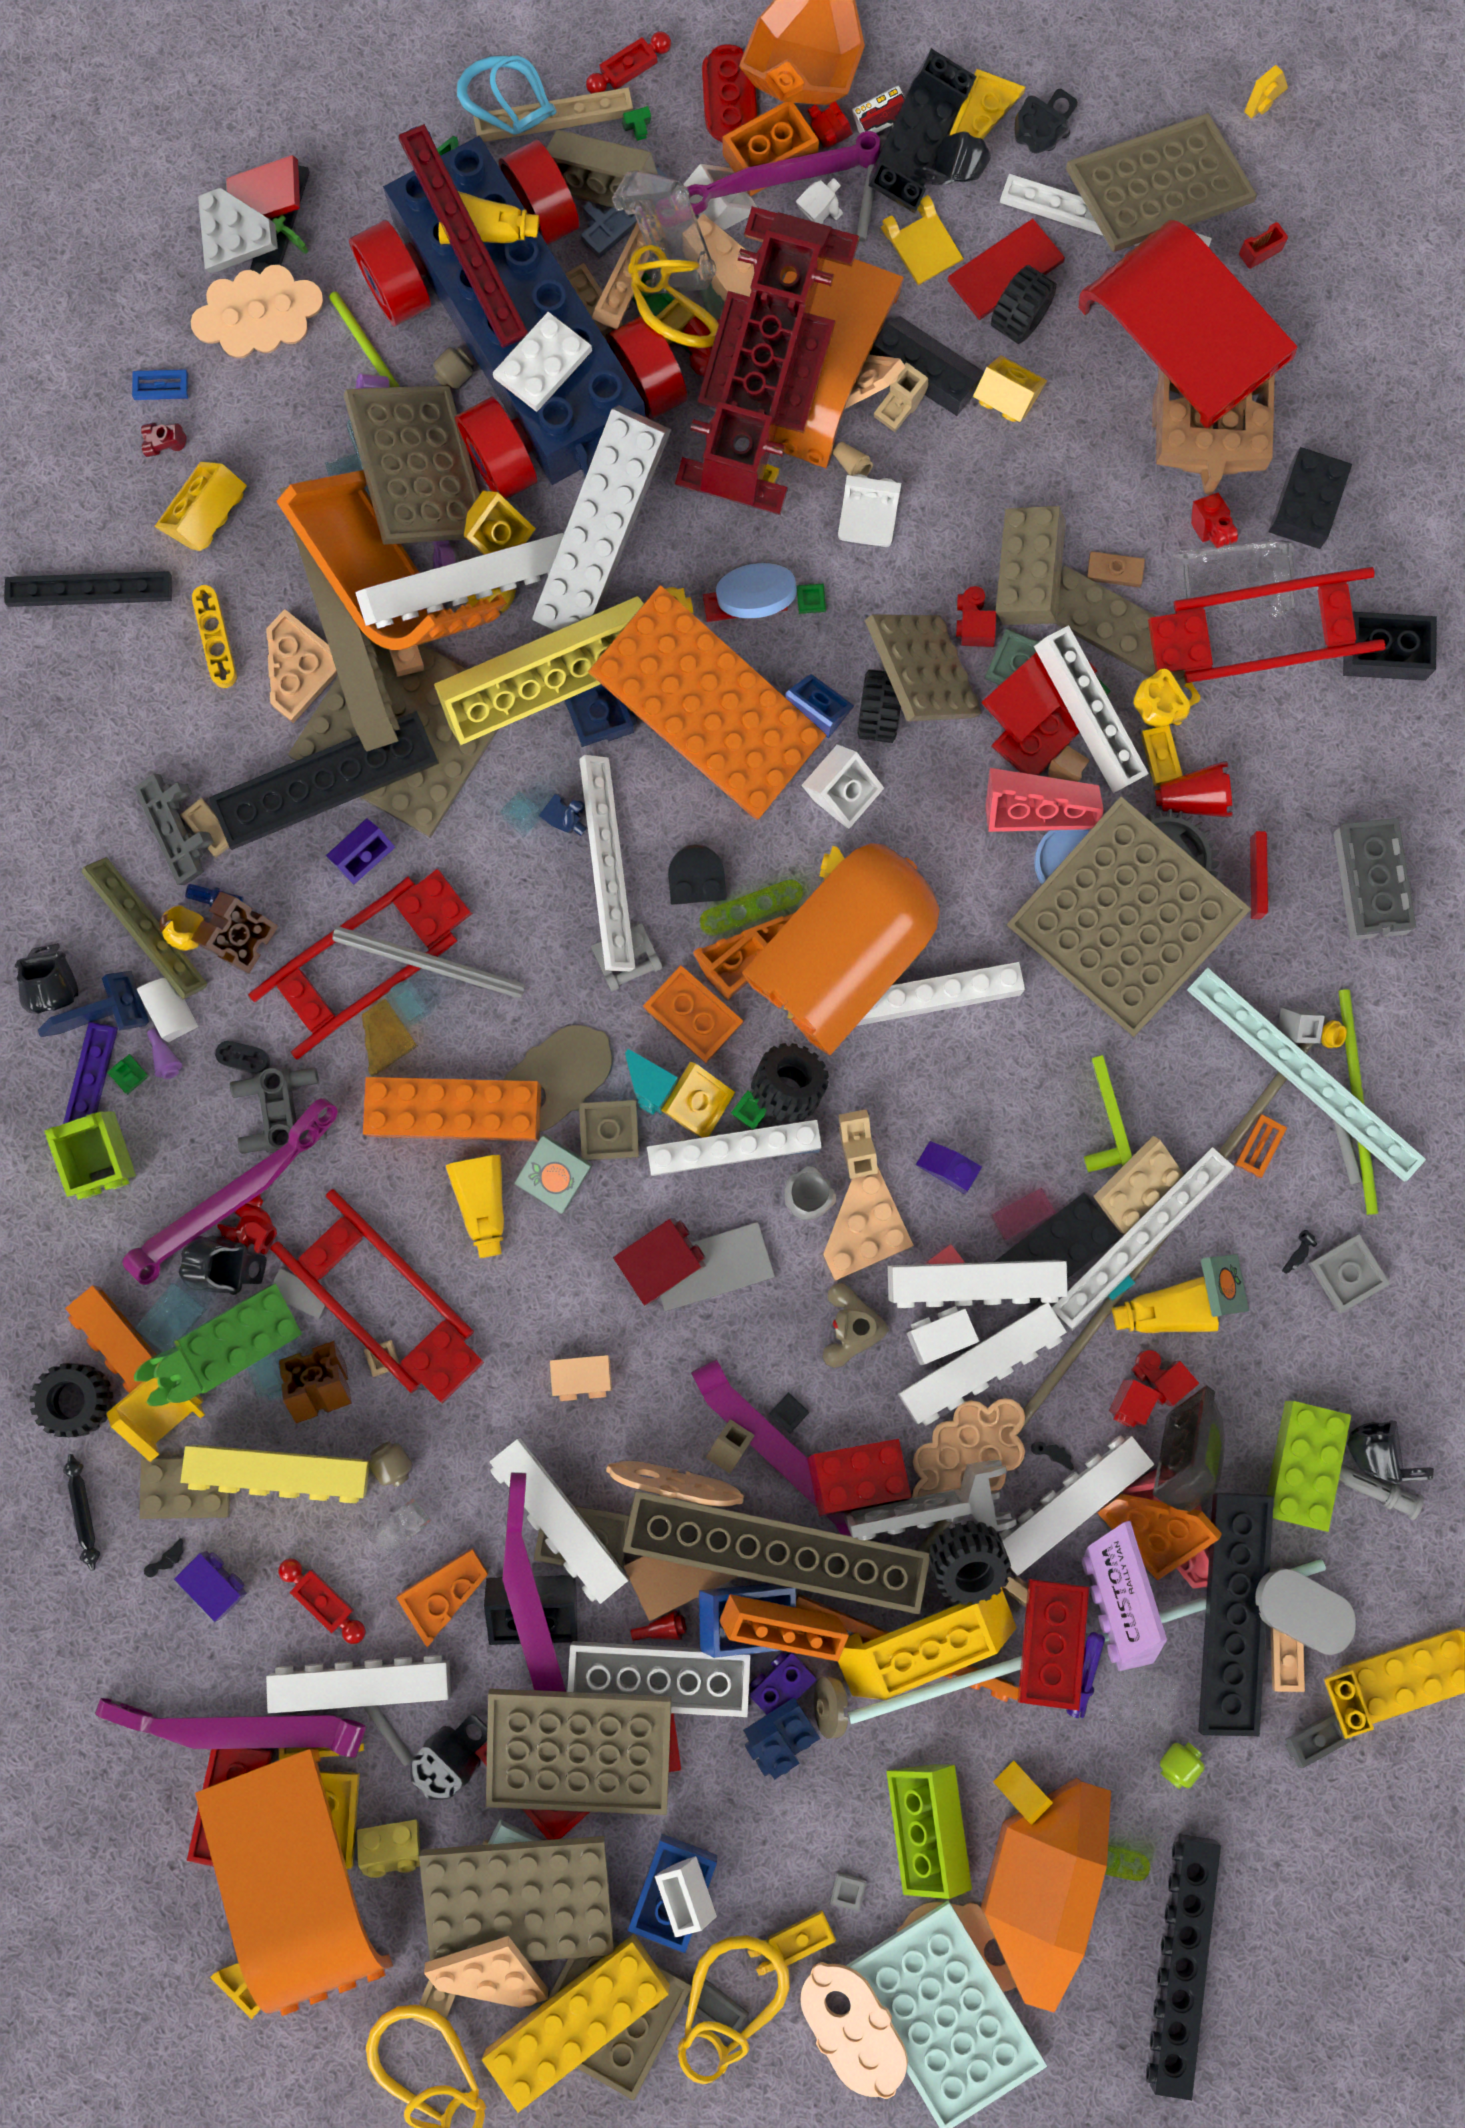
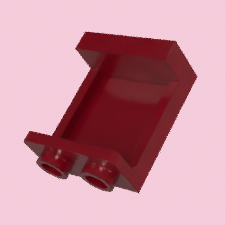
(660, 1260)

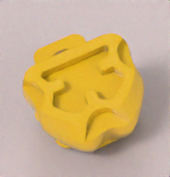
(1163, 701)

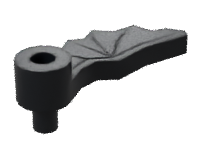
(1302, 1252)
(1054, 1452)
(168, 1559)

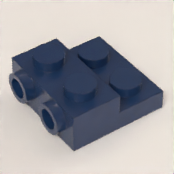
(599, 716)
(779, 1738)

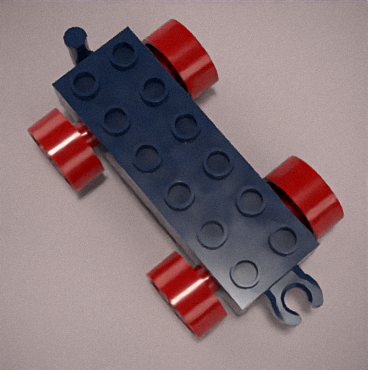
(625, 370)

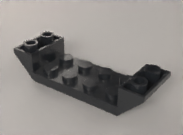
(919, 129)

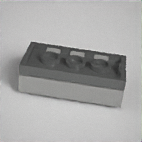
(1374, 879)

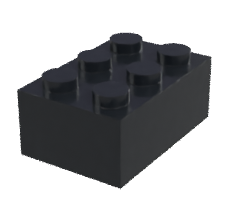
(1310, 498)
(1408, 646)

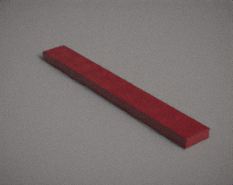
(463, 235)

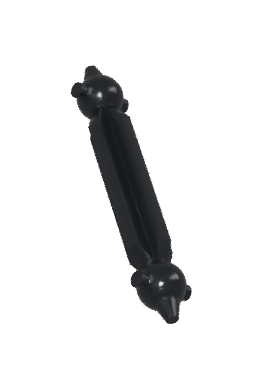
(81, 1512)

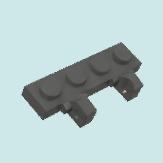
(178, 847)

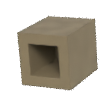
(730, 1446)

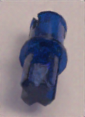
(204, 894)

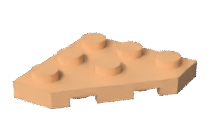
(875, 376)
(297, 665)
(865, 1228)
(489, 1973)

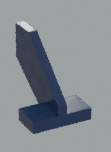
(122, 1002)

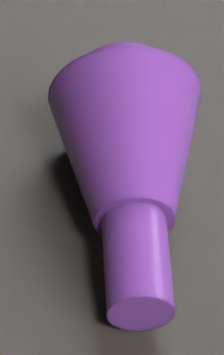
(165, 1062)

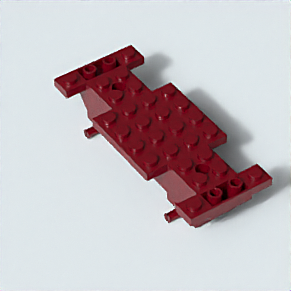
(765, 359)

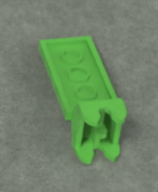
(220, 1348)

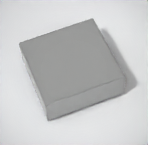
(848, 1891)

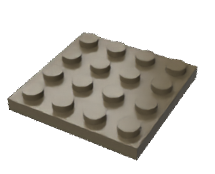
(923, 667)
(630, 2054)

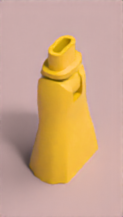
(497, 221)
(479, 1196)
(1171, 1309)

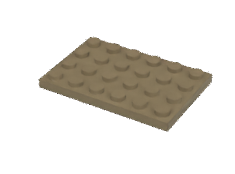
(1160, 177)
(413, 461)
(578, 1751)
(538, 1893)

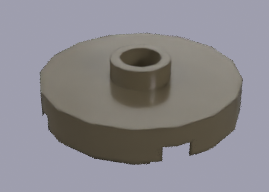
(828, 1707)

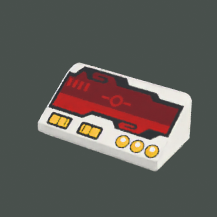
(879, 111)

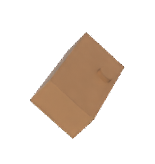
(668, 1585)

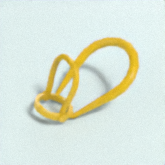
(668, 267)
(702, 2029)
(469, 2099)

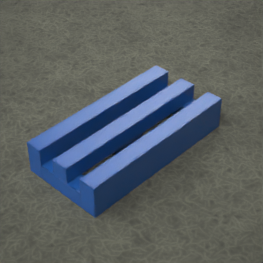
(159, 394)

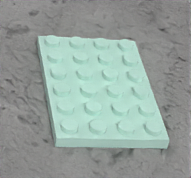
(950, 2015)

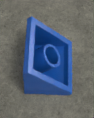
(819, 703)

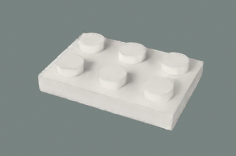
(542, 361)

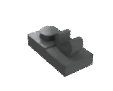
(1316, 1741)

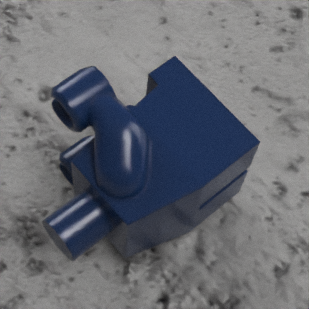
(564, 817)

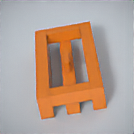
(1271, 1150)

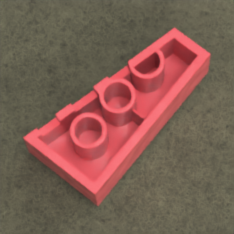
(1040, 803)

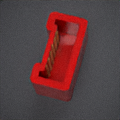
(1263, 246)

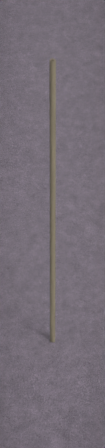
(1106, 1308)

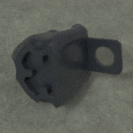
(1040, 124)
(958, 159)
(45, 980)
(218, 1265)
(1378, 1452)
(447, 1760)

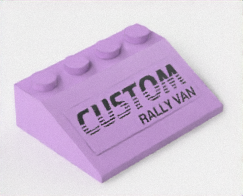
(1124, 1599)

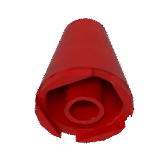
(1198, 792)

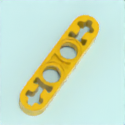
(214, 636)

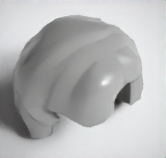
(808, 1194)

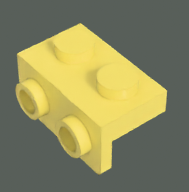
(389, 1848)

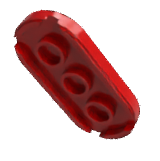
(726, 92)

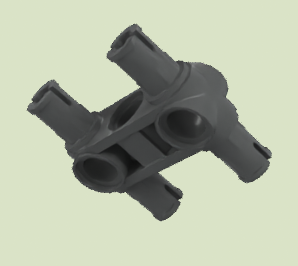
(276, 1105)

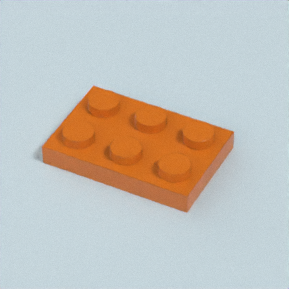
(693, 1014)

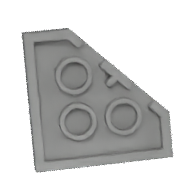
(232, 231)

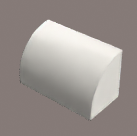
(167, 1009)
(686, 1897)

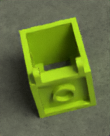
(89, 1147)

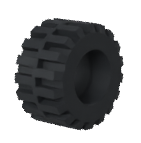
(1023, 304)
(878, 708)
(786, 1100)
(48, 1393)
(970, 1562)

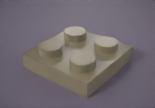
(609, 1130)

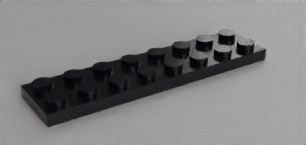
(320, 783)
(1232, 1619)

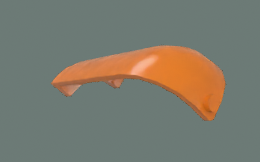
(847, 944)

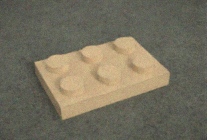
(1139, 1185)

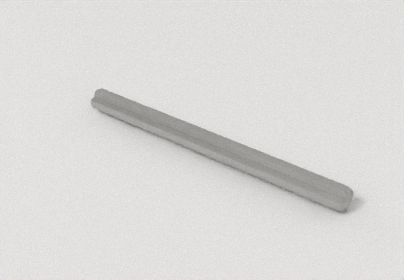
(428, 962)

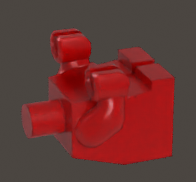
(830, 125)

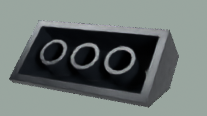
(949, 375)

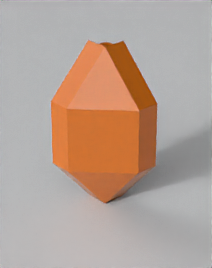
(805, 50)
(1048, 1890)

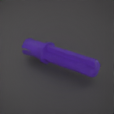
(1091, 1659)

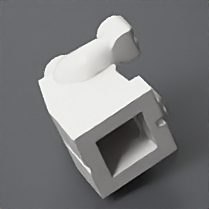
(820, 201)

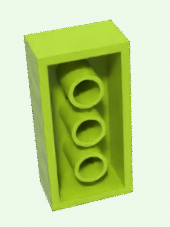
(1307, 1464)

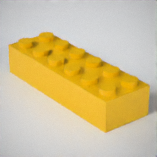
(575, 2023)

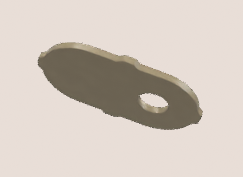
(568, 1068)

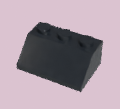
(558, 1601)

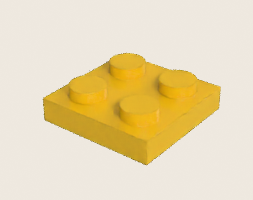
(698, 1101)

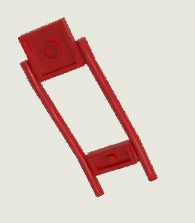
(1183, 640)
(428, 907)
(440, 1359)

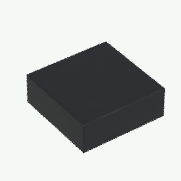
(789, 1413)

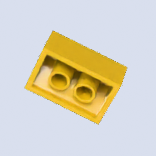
(202, 505)

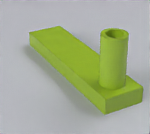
(1122, 1152)

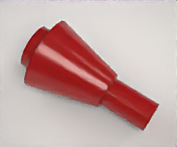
(667, 1627)

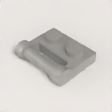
(641, 946)

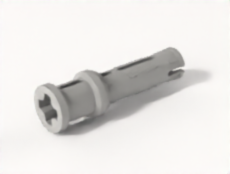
(1389, 1495)

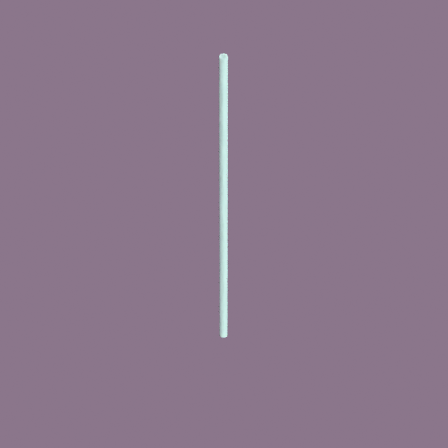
(1015, 1664)

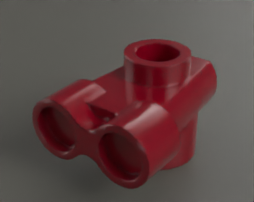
(162, 437)

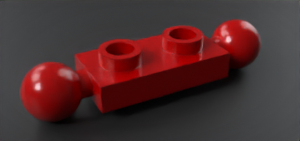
(628, 63)
(321, 1601)

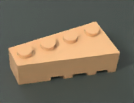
(724, 250)

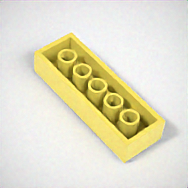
(275, 1471)

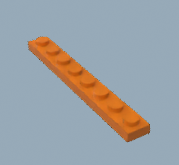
(1000, 1688)

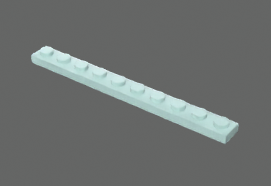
(1306, 1075)

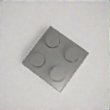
(1349, 1273)

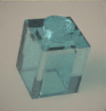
(521, 814)
(407, 1004)
(266, 1377)

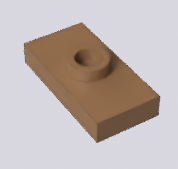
(1115, 569)

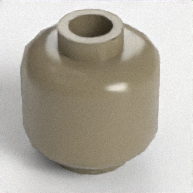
(453, 367)
(390, 1464)

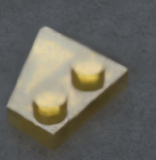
(385, 1037)

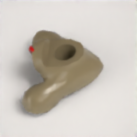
(855, 1326)

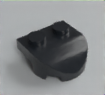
(696, 876)

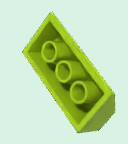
(929, 1831)

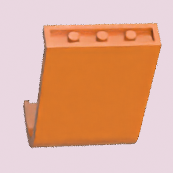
(859, 306)
(344, 539)
(286, 1885)

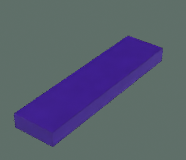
(91, 1071)

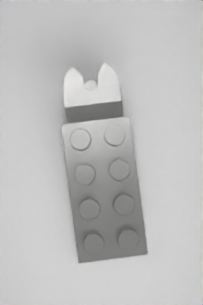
(972, 1498)

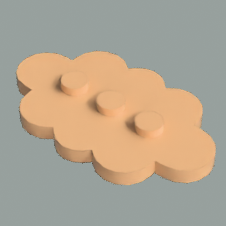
(257, 311)
(971, 1437)

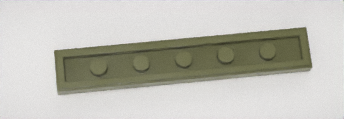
(143, 927)

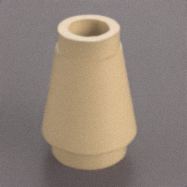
(852, 459)

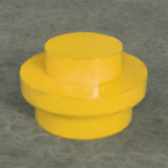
(1333, 1034)

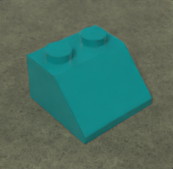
(650, 1082)

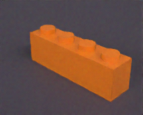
(110, 1333)
(783, 1628)

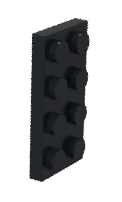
(1071, 1235)

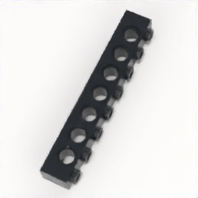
(1178, 2079)

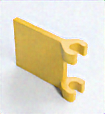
(923, 244)

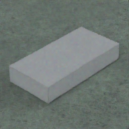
(298, 1295)

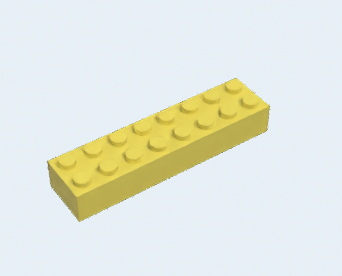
(530, 675)

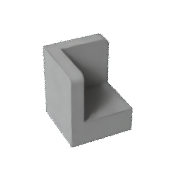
(1301, 1024)

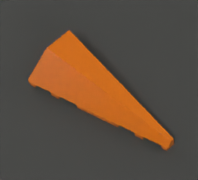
(729, 957)

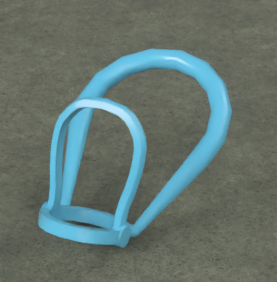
(513, 62)

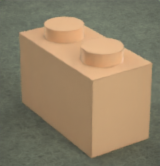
(581, 1376)

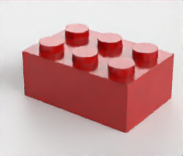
(858, 1477)

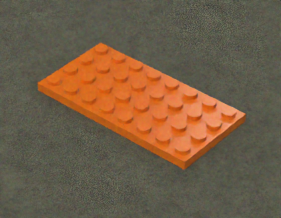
(707, 702)

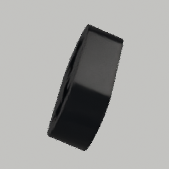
(243, 1050)

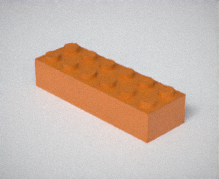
(452, 1109)

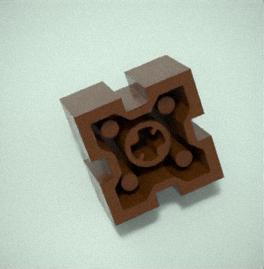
(234, 932)
(314, 1382)

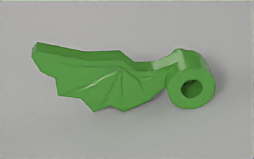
(295, 239)

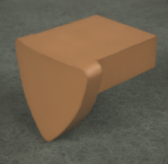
(1068, 765)

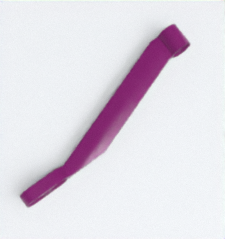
(794, 169)
(145, 1261)
(767, 1438)
(525, 1598)
(328, 1731)

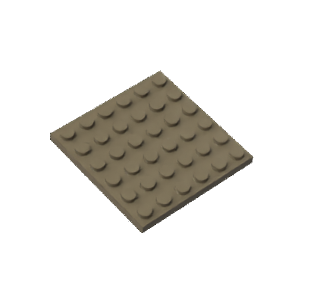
(424, 796)
(1128, 916)

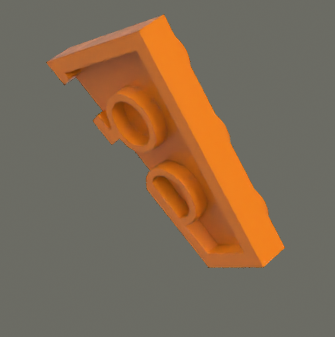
(439, 1595)

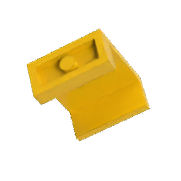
(146, 1424)

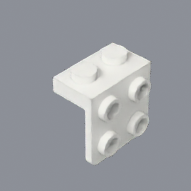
(869, 510)

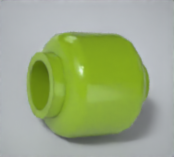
(1182, 1765)

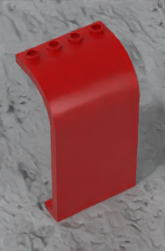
(1192, 319)

